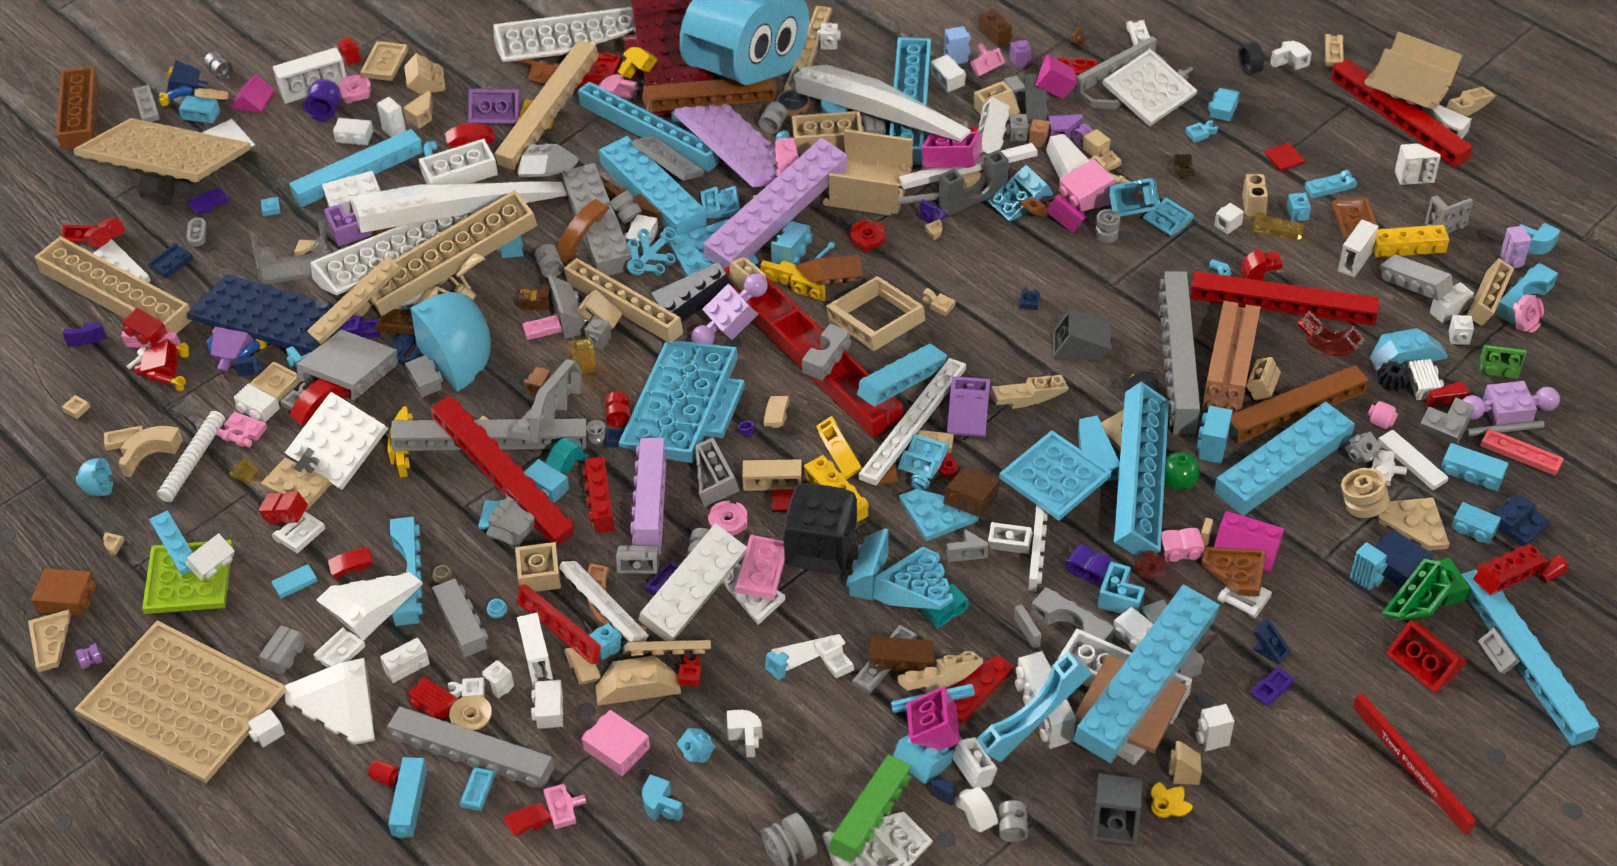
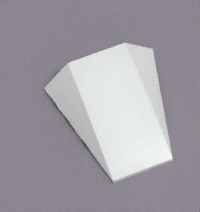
(894, 844)

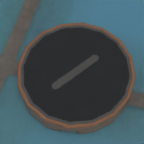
(794, 102)

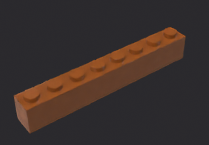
(706, 93)
(1296, 404)

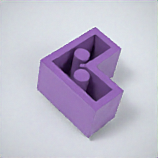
(343, 226)

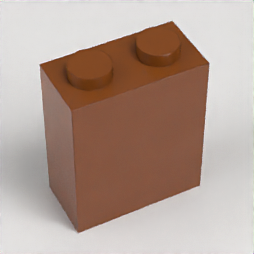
(63, 590)

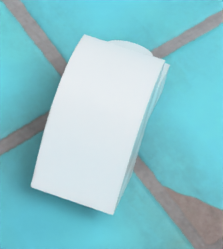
(1292, 53)
(747, 726)
(977, 808)

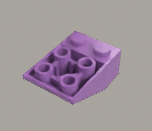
(968, 406)

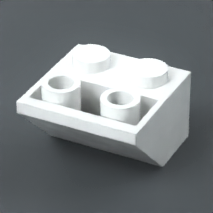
(1416, 164)

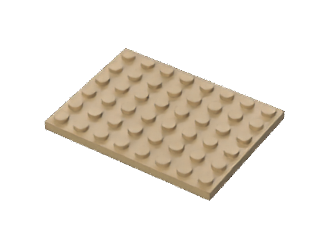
(162, 149)
(180, 701)

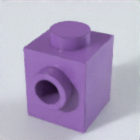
(1020, 54)

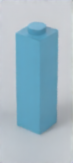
(407, 797)

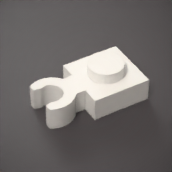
(469, 687)

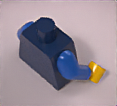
(182, 82)

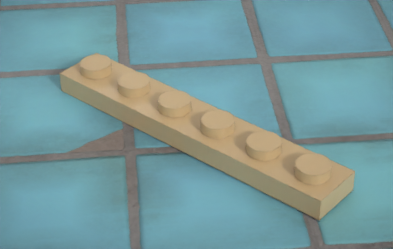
(354, 300)

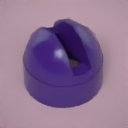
(746, 428)

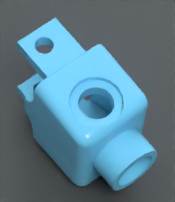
(1123, 201)

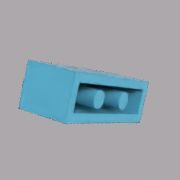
(1474, 467)

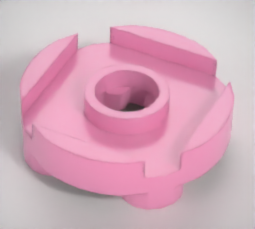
(361, 91)
(1528, 312)
(725, 508)

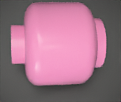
(1382, 415)

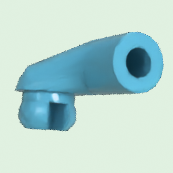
(428, 147)
(1222, 268)

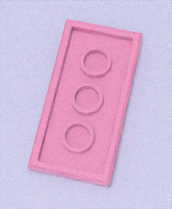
(761, 568)

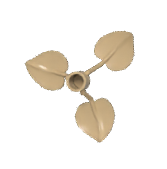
(460, 288)

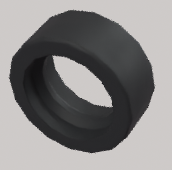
(1251, 57)

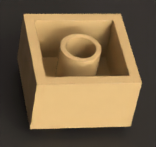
(538, 566)

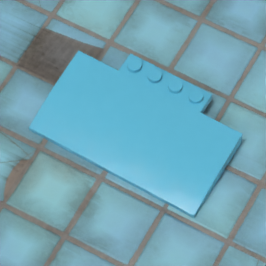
(686, 399)

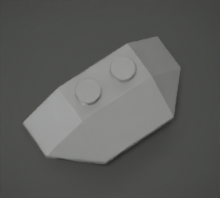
(545, 161)

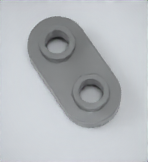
(196, 232)

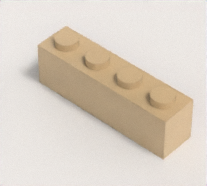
(1490, 292)

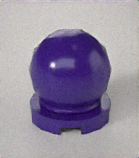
(322, 100)

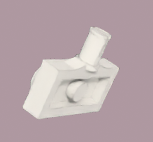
(1385, 464)

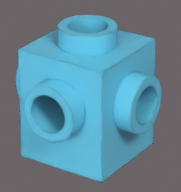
(608, 639)
(696, 745)

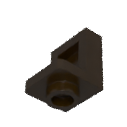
(1183, 166)

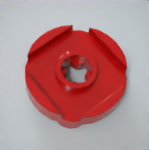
(875, 231)

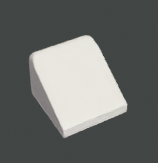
(1131, 753)

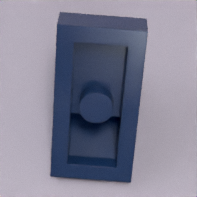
(1270, 642)

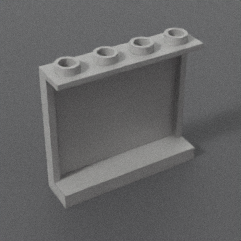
(349, 362)

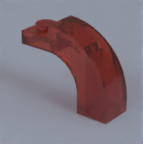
(1327, 340)

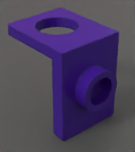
(928, 212)

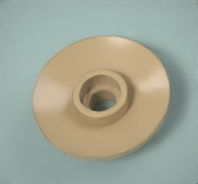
(470, 706)

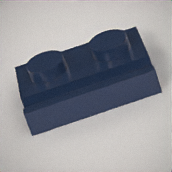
(170, 260)

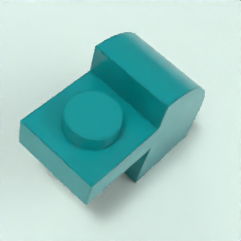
(565, 454)

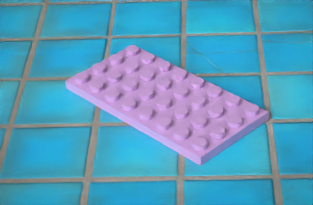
(733, 141)

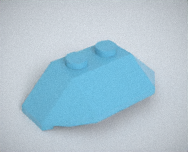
(1406, 347)

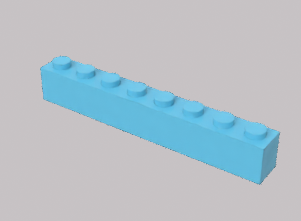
(375, 159)

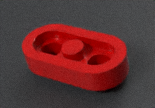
(948, 472)

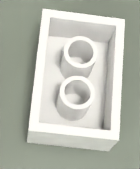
(341, 190)

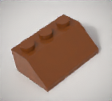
(832, 269)

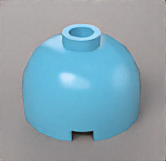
(94, 477)

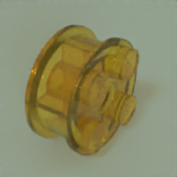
(583, 354)

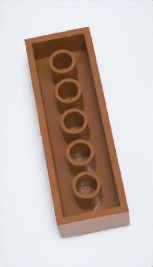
(77, 107)

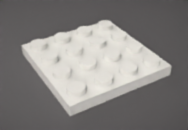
(1149, 87)
(340, 439)

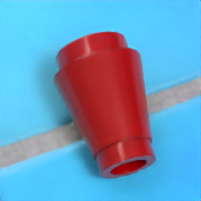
(1554, 568)

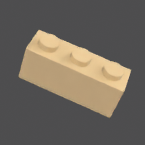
(771, 474)

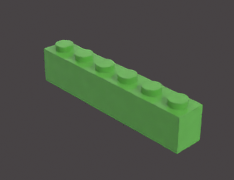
(870, 809)

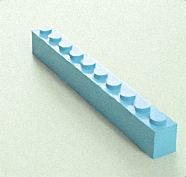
(646, 124)
(1535, 664)

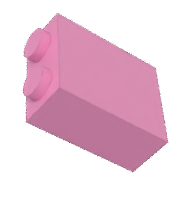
(615, 742)

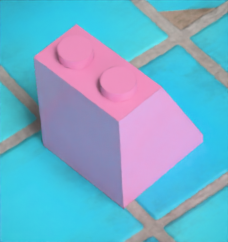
(1087, 186)

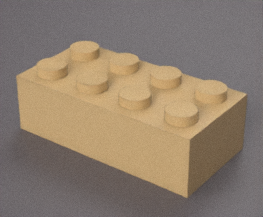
(829, 126)

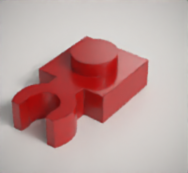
(689, 672)

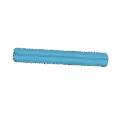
(955, 693)

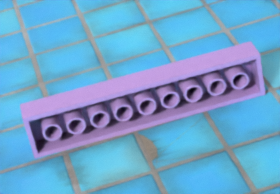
(776, 204)

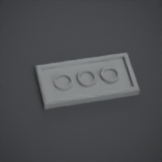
(668, 158)

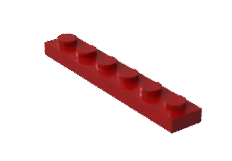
(559, 624)

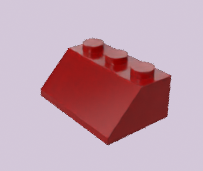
(1426, 656)

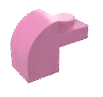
(619, 86)

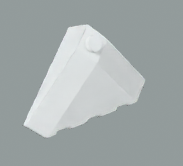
(368, 603)
(338, 699)

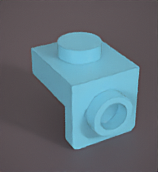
(294, 357)

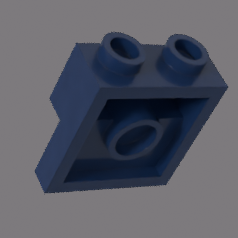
(1521, 520)

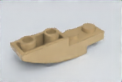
(1029, 393)
(946, 673)

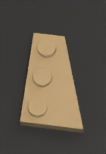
(48, 639)

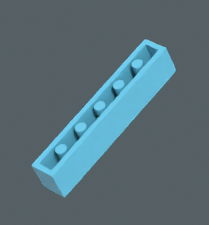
(901, 374)

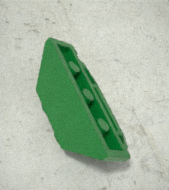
(1420, 593)

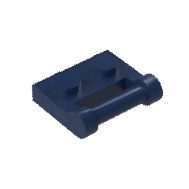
(403, 344)

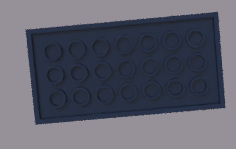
(261, 312)

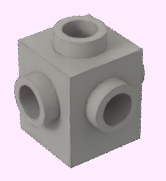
(1018, 127)
(1362, 447)

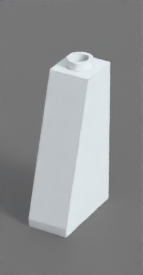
(1064, 155)
(534, 648)

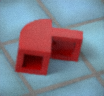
(1257, 264)

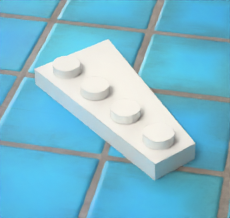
(114, 254)

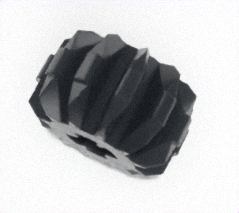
(1393, 375)

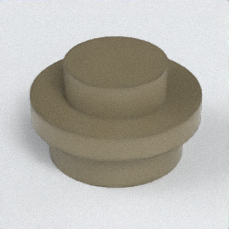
(442, 574)

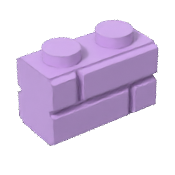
(1515, 246)

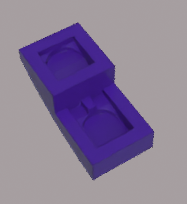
(205, 201)
(362, 328)
(87, 335)
(1272, 687)

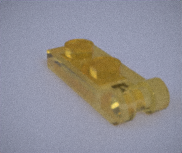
(1277, 227)

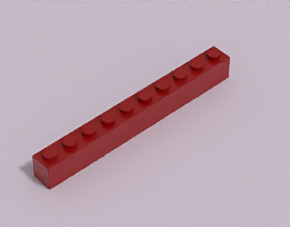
(1403, 114)
(1285, 298)
(502, 470)

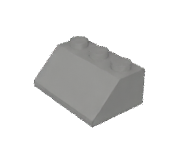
(566, 307)

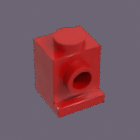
(349, 51)

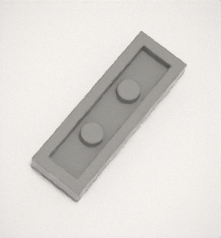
(146, 103)

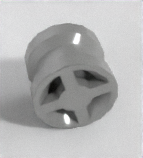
(596, 432)

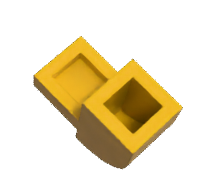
(636, 59)

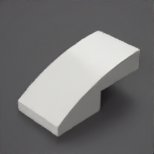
(833, 656)

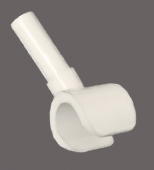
(138, 359)

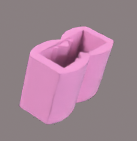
(1182, 544)

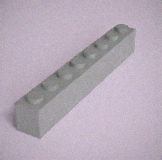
(470, 747)

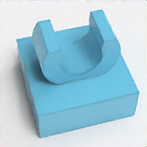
(776, 664)

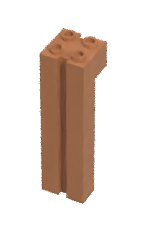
(1231, 357)

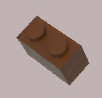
(995, 28)

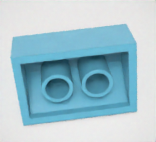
(870, 563)

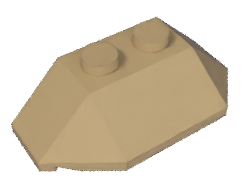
(636, 680)

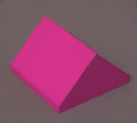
(1056, 77)
(253, 95)
(1066, 213)

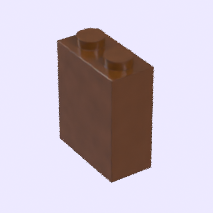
(971, 491)

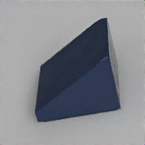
(942, 790)

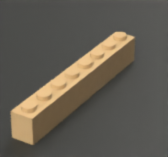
(630, 303)

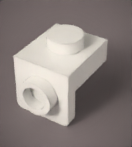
(499, 678)

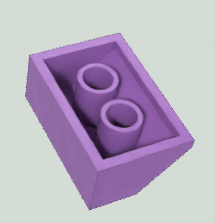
(494, 105)

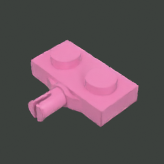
(987, 60)
(562, 805)

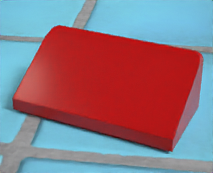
(75, 233)

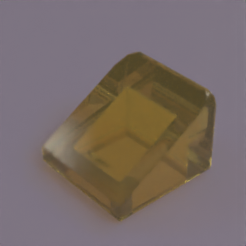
(244, 470)

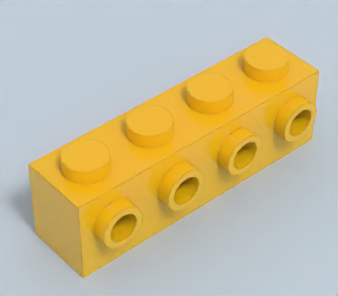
(1411, 241)
(824, 473)

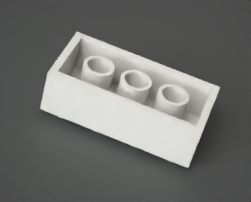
(299, 74)
(459, 165)
(1031, 676)

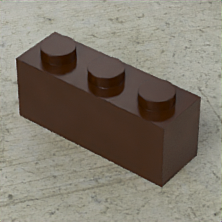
(900, 654)

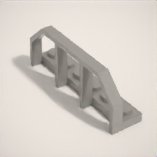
(1108, 67)
(549, 398)

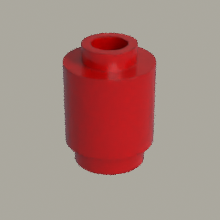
(384, 773)

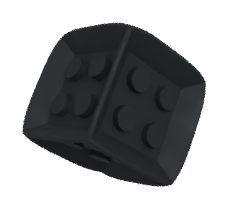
(820, 528)

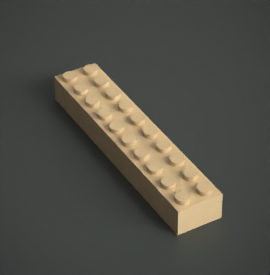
(447, 251)
(109, 284)

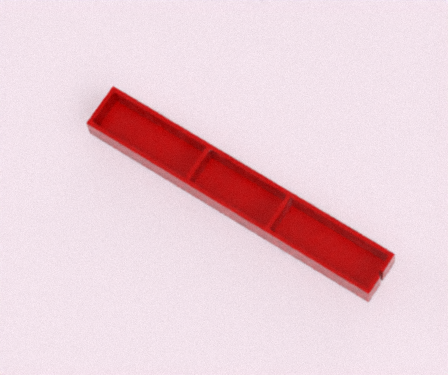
(796, 334)

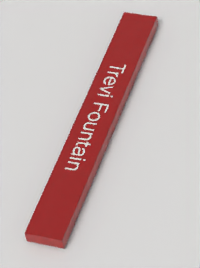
(1414, 764)

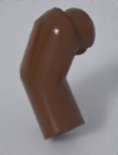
(1077, 36)

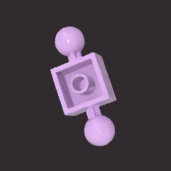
(730, 310)
(1512, 402)

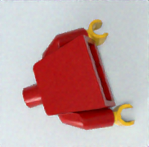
(160, 363)

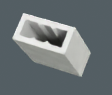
(1358, 248)

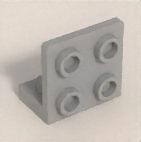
(1452, 216)

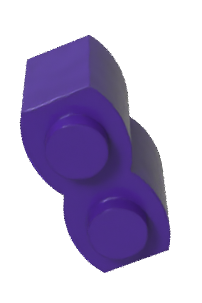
(1088, 565)

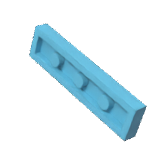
(172, 540)

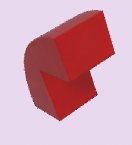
(467, 133)

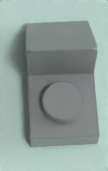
(970, 549)

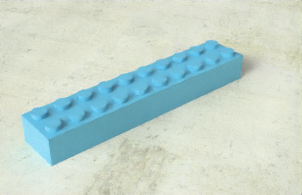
(913, 80)
(1141, 471)
(1146, 673)

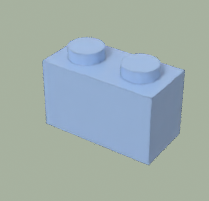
(957, 44)

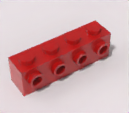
(599, 495)
(1509, 569)

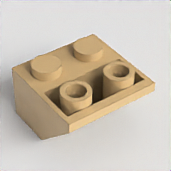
(424, 75)
(1000, 92)

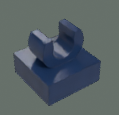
(1030, 299)

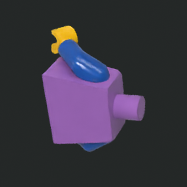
(229, 345)

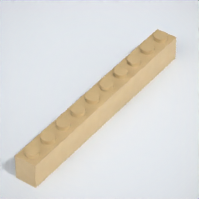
(547, 104)

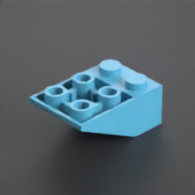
(1020, 187)
(925, 761)

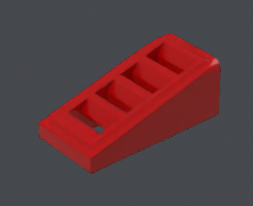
(1447, 395)

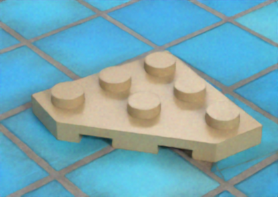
(1417, 521)

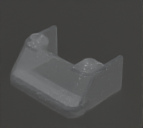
(278, 270)

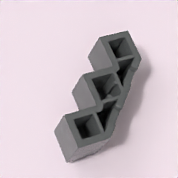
(1035, 100)

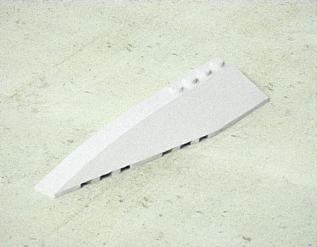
(559, 34)
(874, 98)
(439, 201)
(345, 267)

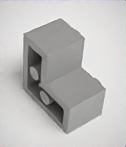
(1448, 426)

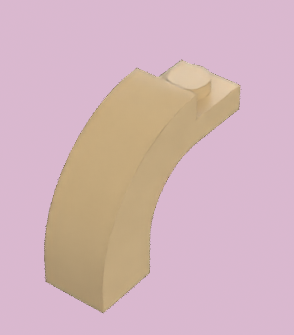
(146, 442)

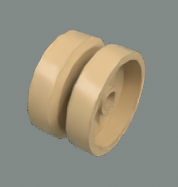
(1365, 492)

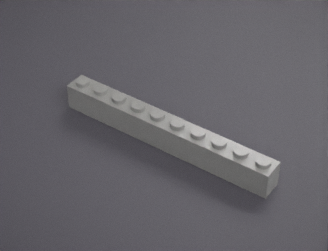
(428, 435)

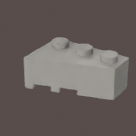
(714, 474)

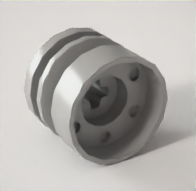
(789, 842)

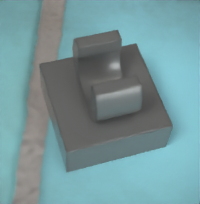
(305, 461)

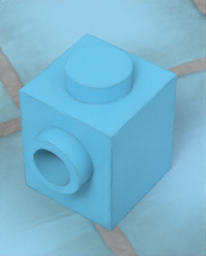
(1298, 207)

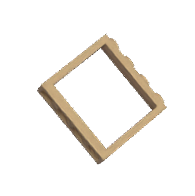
(839, 310)

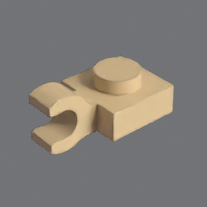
(940, 303)

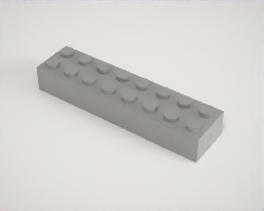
(604, 238)

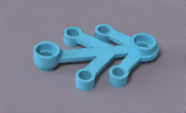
(650, 253)

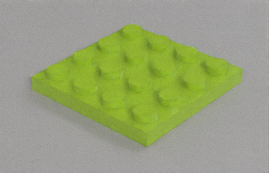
(173, 593)

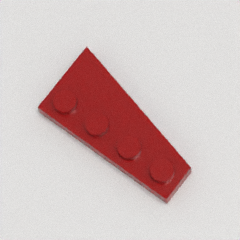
(985, 682)

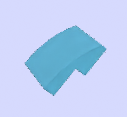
(714, 208)
(1169, 217)
(923, 456)

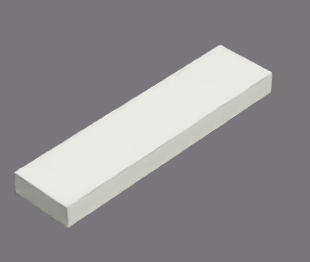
(1413, 460)

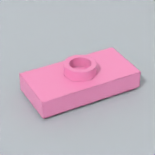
(542, 327)

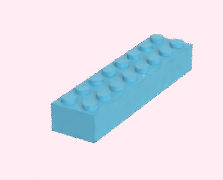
(645, 177)
(1284, 458)

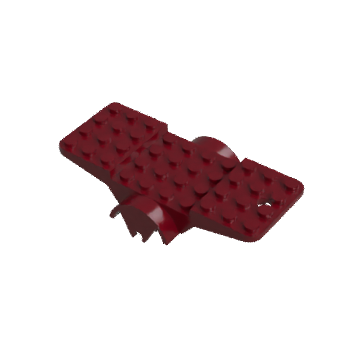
(658, 32)

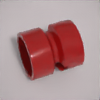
(617, 409)

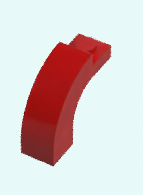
(313, 397)

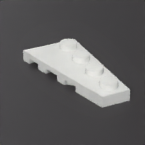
(756, 607)

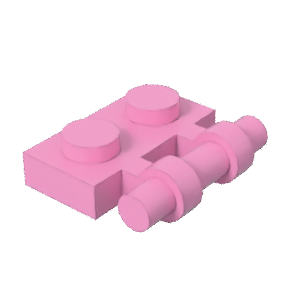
(244, 426)

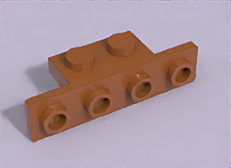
(540, 71)

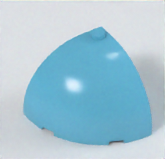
(453, 335)

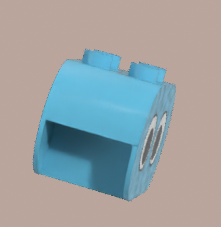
(744, 37)

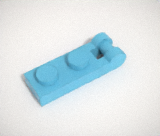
(1330, 184)

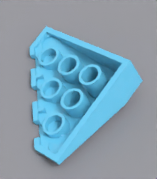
(914, 582)

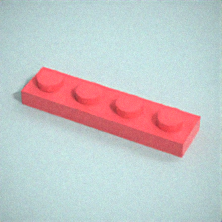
(1522, 452)

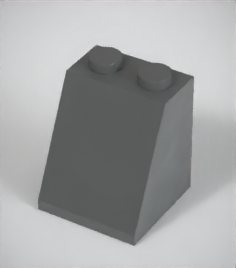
(1081, 337)
(1117, 809)

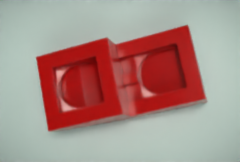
(352, 560)
(529, 817)

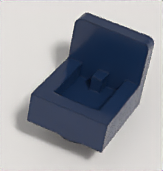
(248, 366)

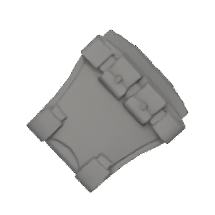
(510, 523)

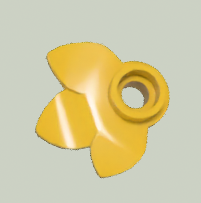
(1170, 799)

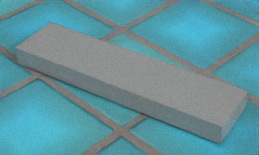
(869, 678)

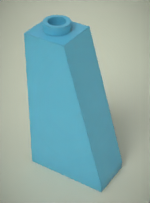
(1097, 445)

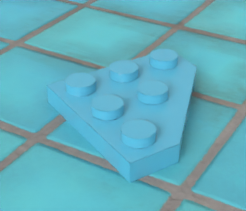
(933, 516)

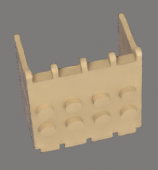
(1415, 71)
(872, 173)

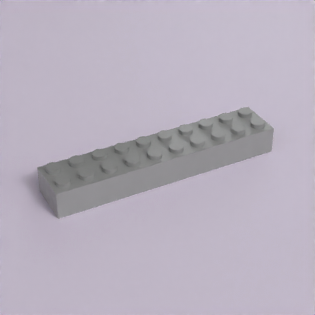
(1179, 353)

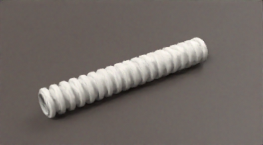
(190, 456)

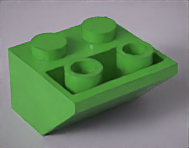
(1501, 361)

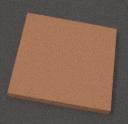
(1155, 722)

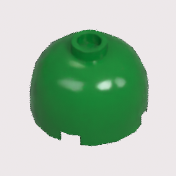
(1181, 471)

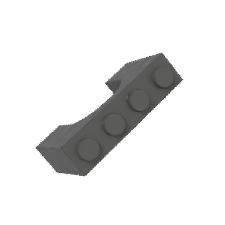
(956, 198)

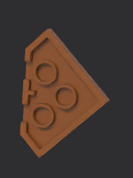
(1236, 568)

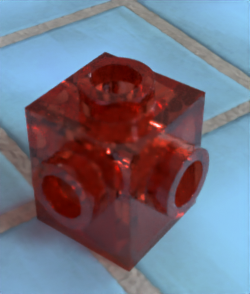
(1158, 565)

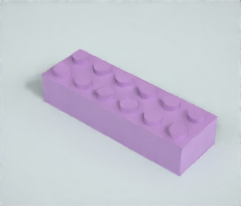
(649, 493)

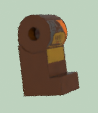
(534, 299)

